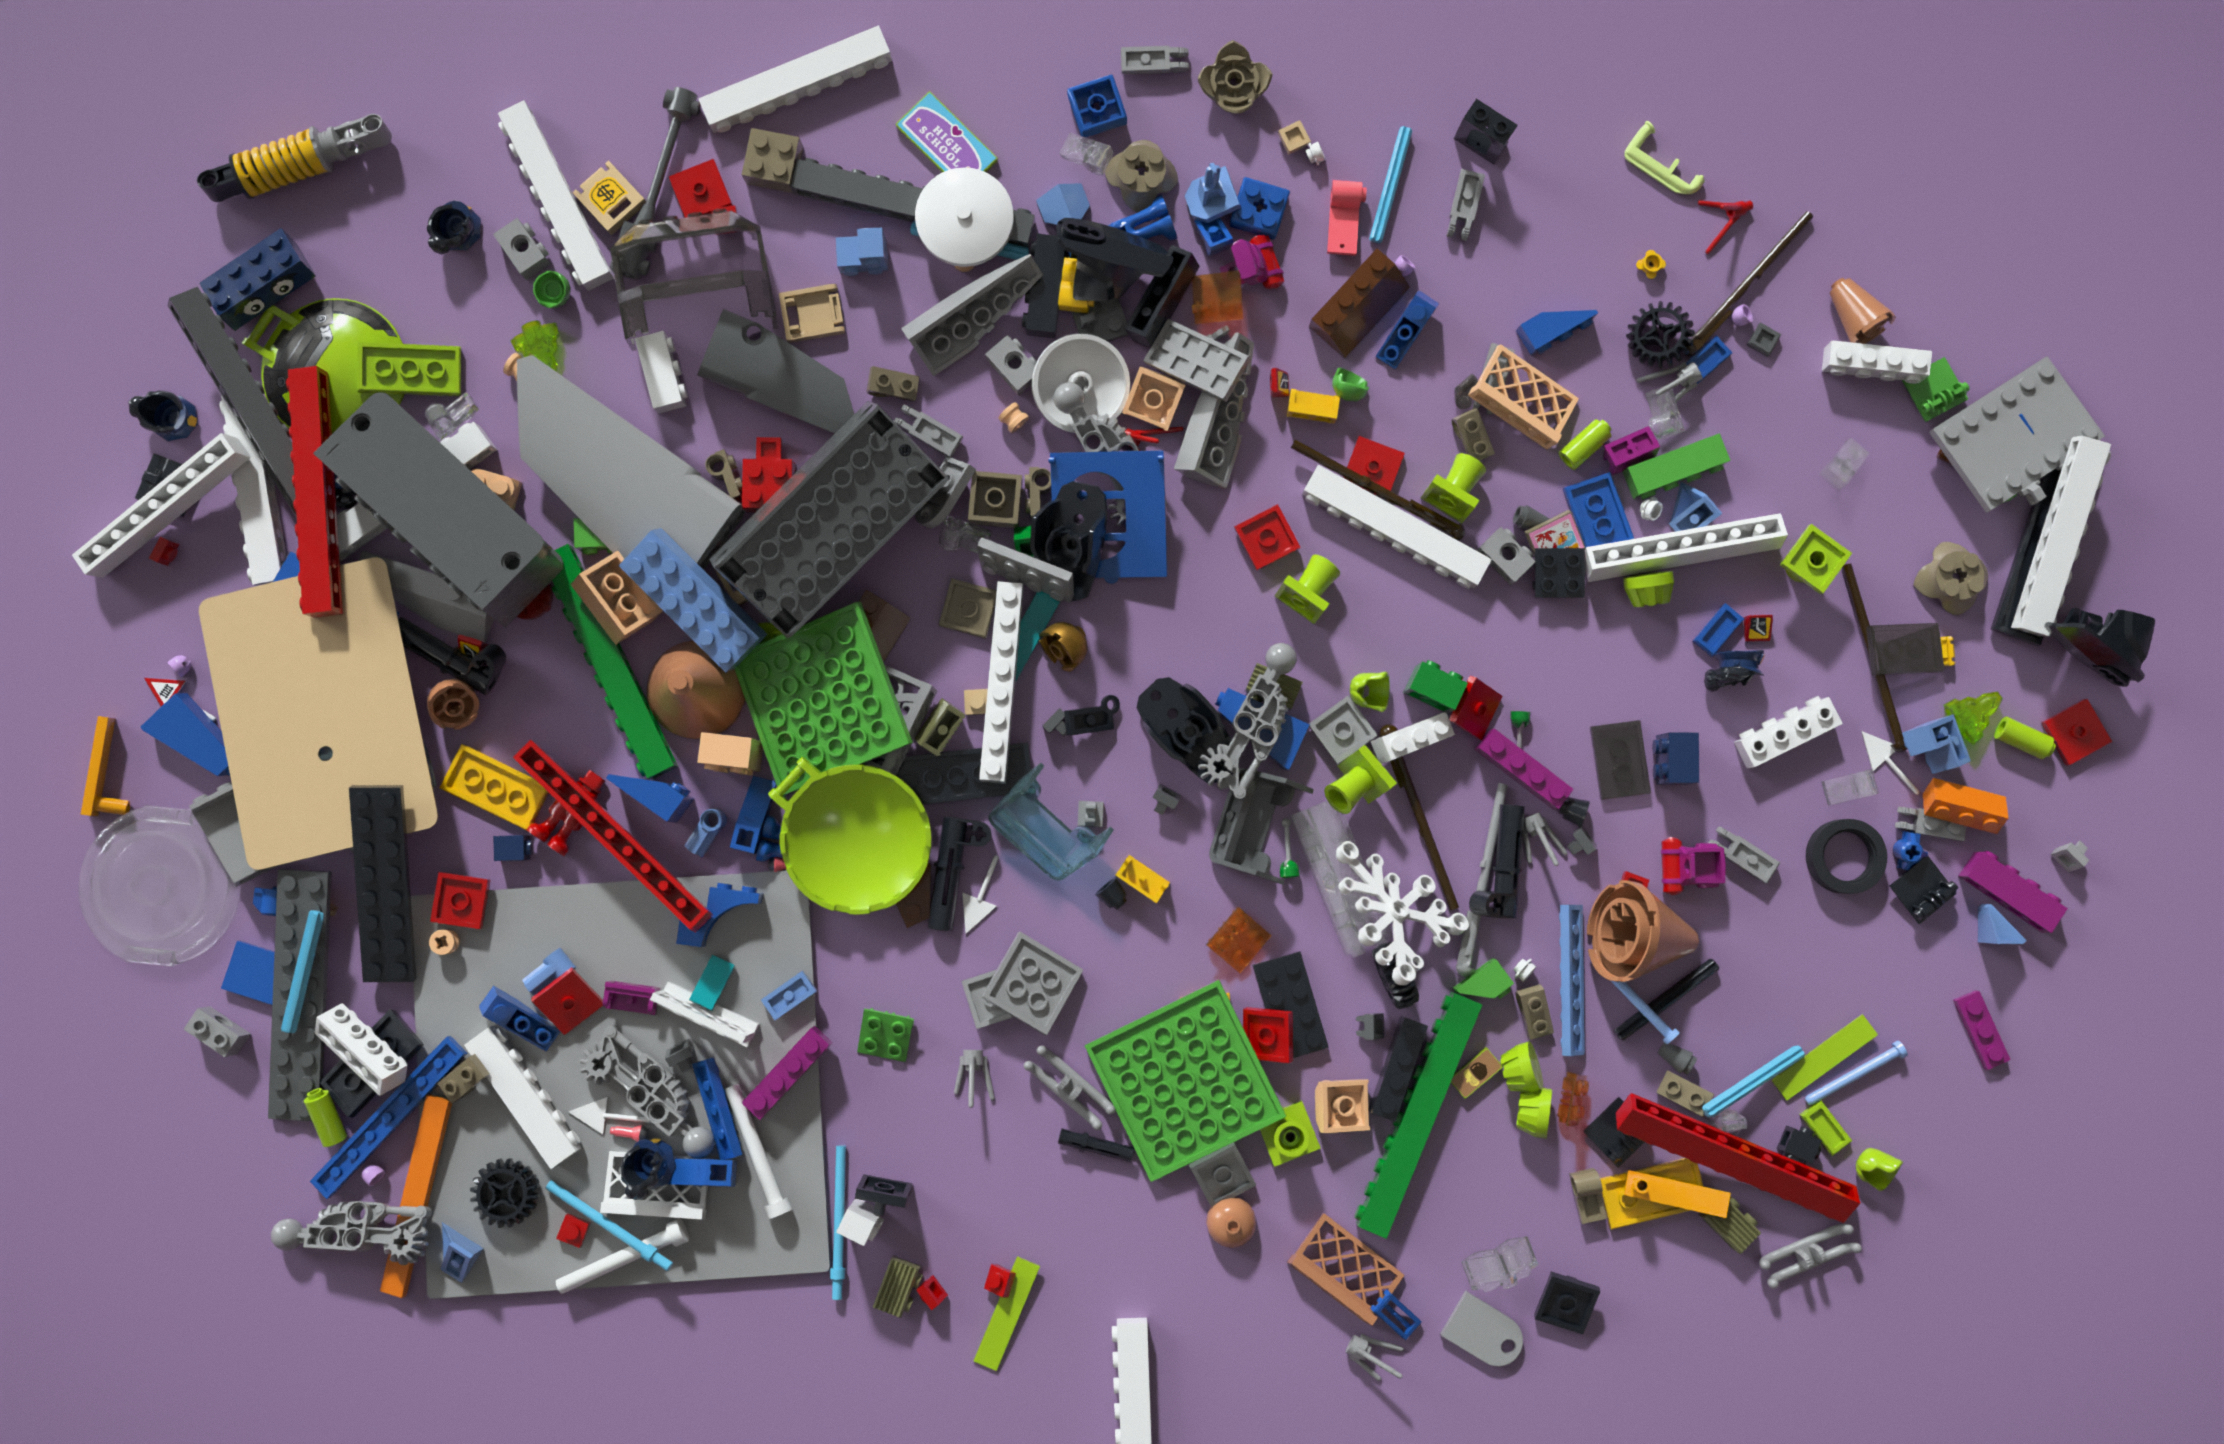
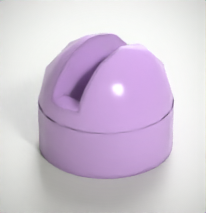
(1404, 265)
(1742, 315)
(178, 665)
(372, 1174)

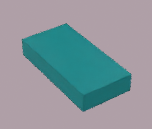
(712, 983)

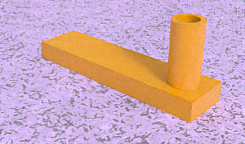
(93, 800)
(1677, 1193)

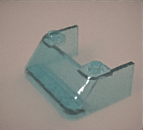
(1040, 833)

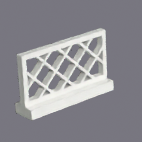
(719, 1020)
(648, 1207)

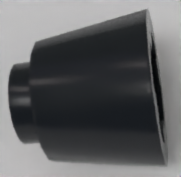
(1574, 810)
(1112, 894)

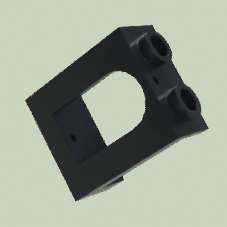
(1492, 139)

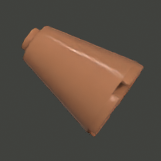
(1859, 311)

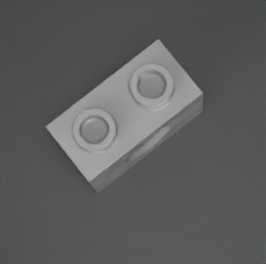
(512, 238)
(1002, 354)
(1508, 569)
(217, 1031)

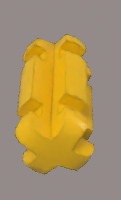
(1948, 651)

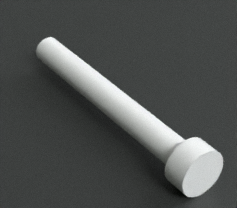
(776, 1204)
(675, 1234)

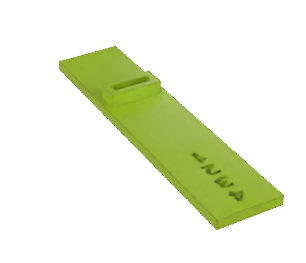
(1824, 1057)
(1006, 1315)

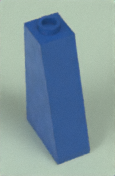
(190, 732)
(1288, 740)

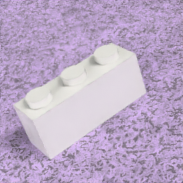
(661, 372)
(1412, 738)
(860, 1223)

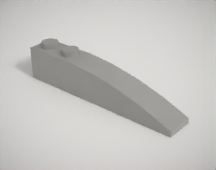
(961, 319)
(1213, 430)
(435, 600)

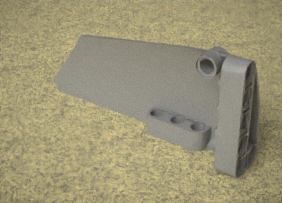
(614, 472)

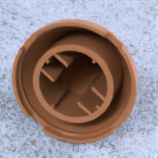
(693, 693)
(1635, 933)

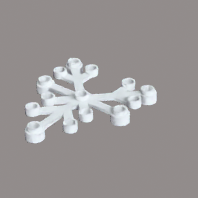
(1395, 911)

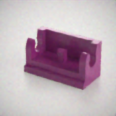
(1631, 450)
(629, 997)

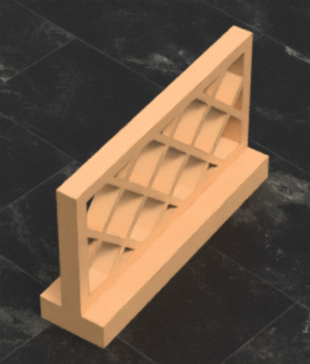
(1518, 415)

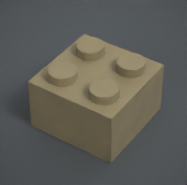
(771, 159)
(995, 499)

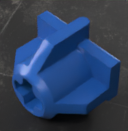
(1908, 850)
(265, 900)

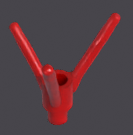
(1733, 211)
(1140, 435)

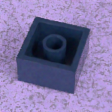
(1676, 758)

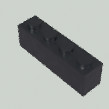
(1044, 294)
(1162, 298)
(1398, 1068)

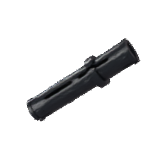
(1092, 1144)

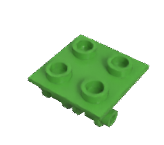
(1938, 391)
(885, 1034)

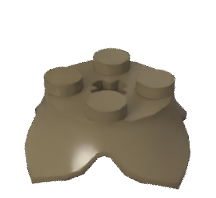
(1234, 63)
(1136, 189)
(1937, 579)

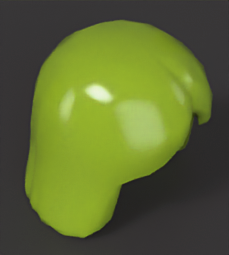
(1378, 690)
(1877, 1168)

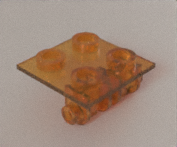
(1217, 297)
(1238, 939)
(1579, 1087)

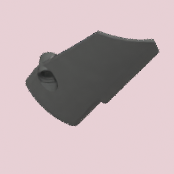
(775, 374)

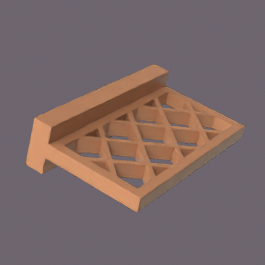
(1328, 1282)

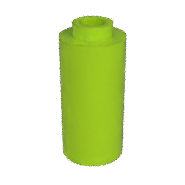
(1585, 444)
(2025, 738)
(325, 1117)

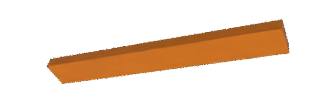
(419, 1182)

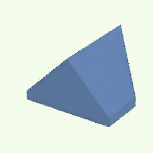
(1063, 202)
(1692, 509)
(1995, 928)
(458, 1253)

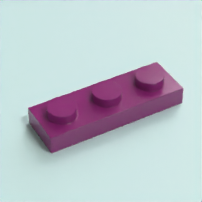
(1981, 1030)

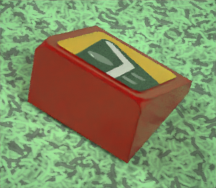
(1279, 383)
(1758, 628)
(470, 646)

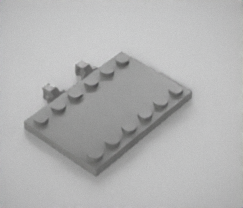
(1996, 448)

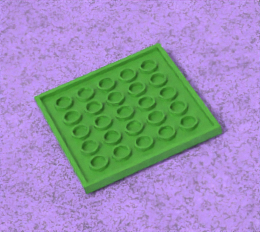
(822, 696)
(1185, 1080)

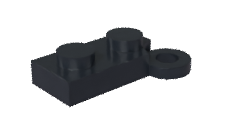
(1091, 718)

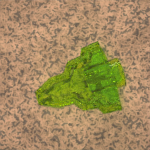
(538, 341)
(1973, 714)

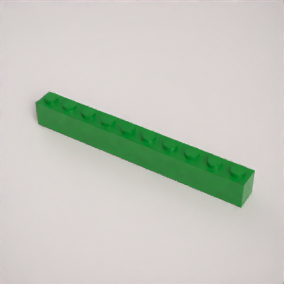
(614, 675)
(1418, 1114)

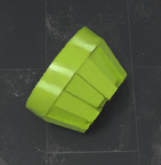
(1649, 588)
(1522, 1068)
(1534, 1112)

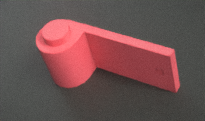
(1344, 216)

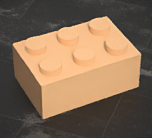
(615, 598)
(734, 752)

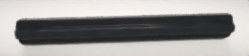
(1668, 998)

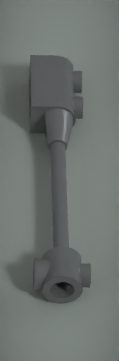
(680, 106)

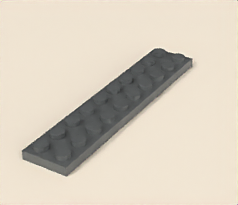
(298, 1056)

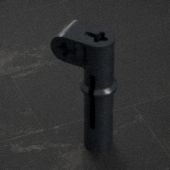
(452, 660)
(952, 836)
(1507, 868)

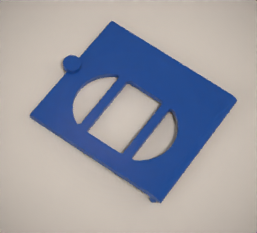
(1144, 495)

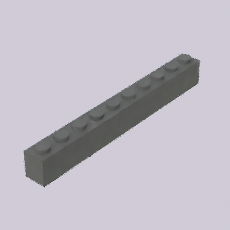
(878, 195)
(237, 386)

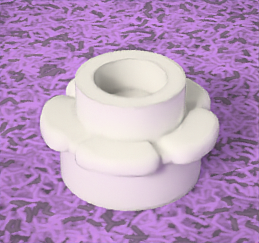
(1315, 153)
(1651, 509)
(1524, 969)

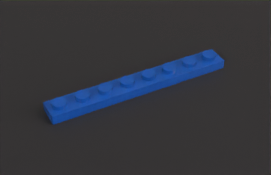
(388, 1117)

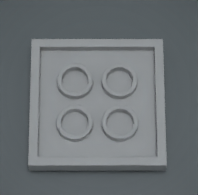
(1032, 983)

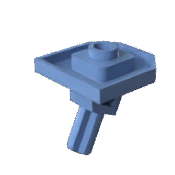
(1212, 195)

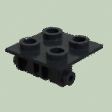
(1559, 573)
(1923, 889)
(1608, 1139)

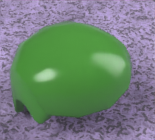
(551, 289)
(1349, 385)

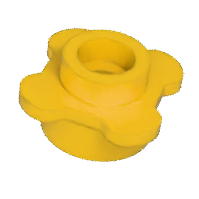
(1656, 259)

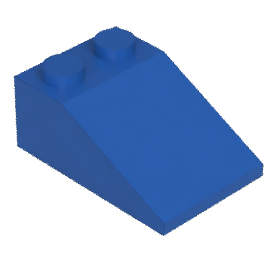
(662, 798)

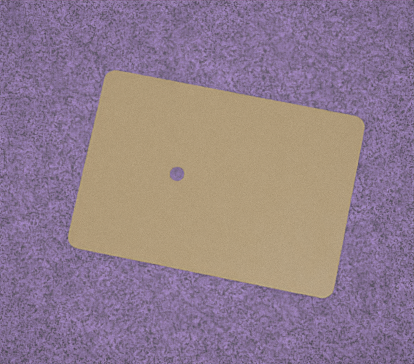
(307, 684)

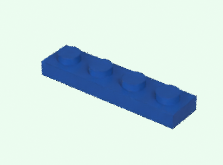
(717, 1109)

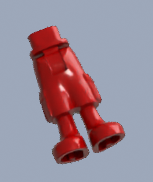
(591, 783)

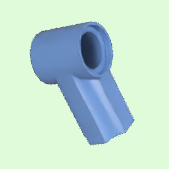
(704, 833)
(552, 967)

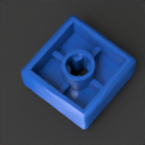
(1106, 94)
(1273, 200)

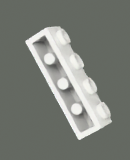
(1876, 361)
(1787, 732)
(361, 1049)

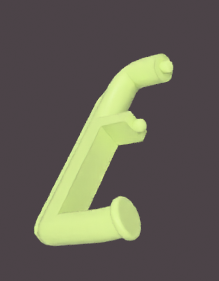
(1656, 169)

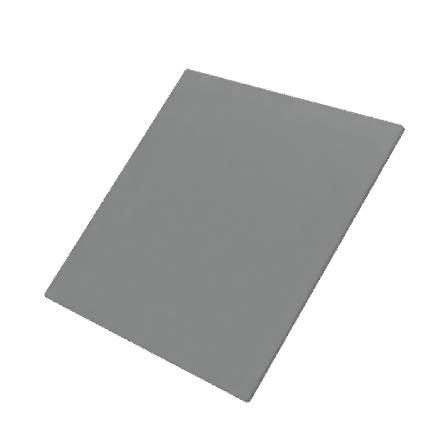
(630, 938)

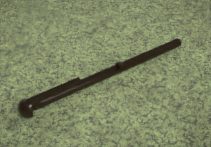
(1724, 311)
(1411, 506)
(1882, 684)
(1404, 780)

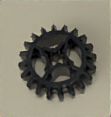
(1669, 332)
(1400, 995)
(513, 1200)

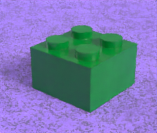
(1435, 686)

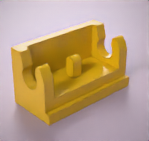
(1313, 406)
(1142, 879)

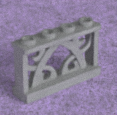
(919, 706)

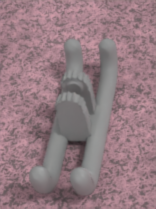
(1070, 1087)
(1808, 1253)

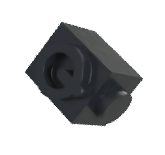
(1800, 1144)

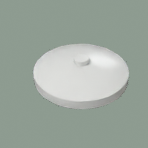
(964, 217)
(1092, 366)

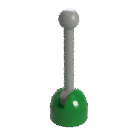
(1520, 720)
(1288, 868)

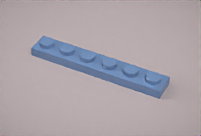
(1572, 980)

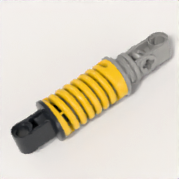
(292, 159)

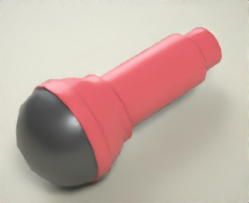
(776, 864)
(636, 1133)

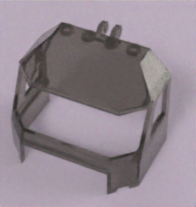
(671, 228)

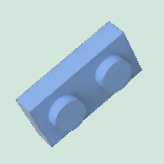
(789, 995)

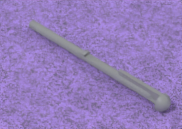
(1470, 935)

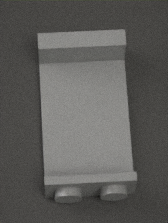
(221, 825)

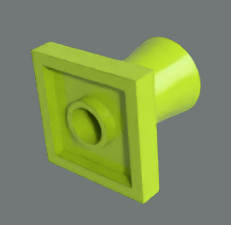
(1452, 493)
(1815, 559)
(1305, 594)
(1362, 778)
(1303, 1141)

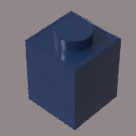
(512, 848)

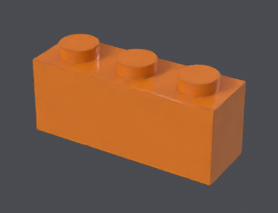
(1965, 806)

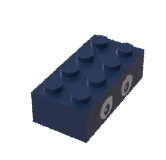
(257, 279)

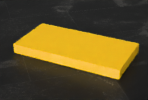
(494, 787)
(1628, 1210)

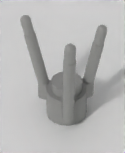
(1687, 375)
(1537, 826)
(973, 1060)
(1359, 1349)

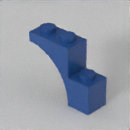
(720, 901)

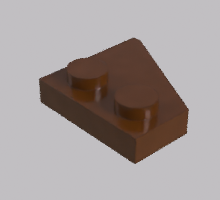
(916, 904)

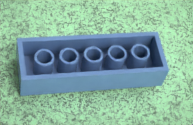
(692, 599)

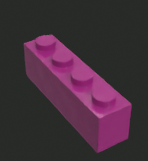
(1524, 769)
(2013, 892)
(787, 1072)

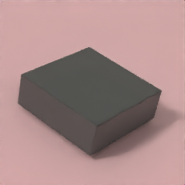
(1763, 339)

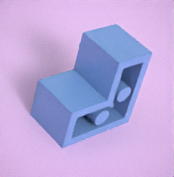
(862, 252)
(1940, 743)

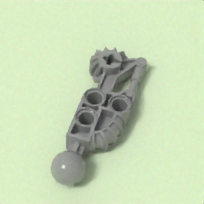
(1069, 400)
(1280, 660)
(697, 1141)
(347, 1223)

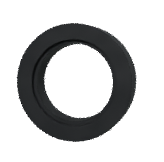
(1876, 856)

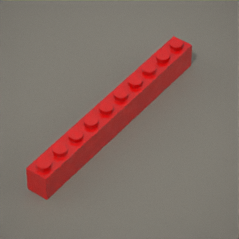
(314, 493)
(613, 836)
(1737, 1158)

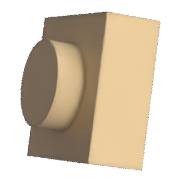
(1294, 137)
(975, 701)

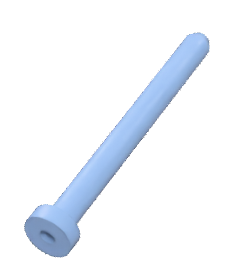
(1659, 1024)
(1897, 1050)

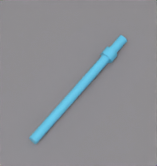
(647, 1252)
(837, 1272)

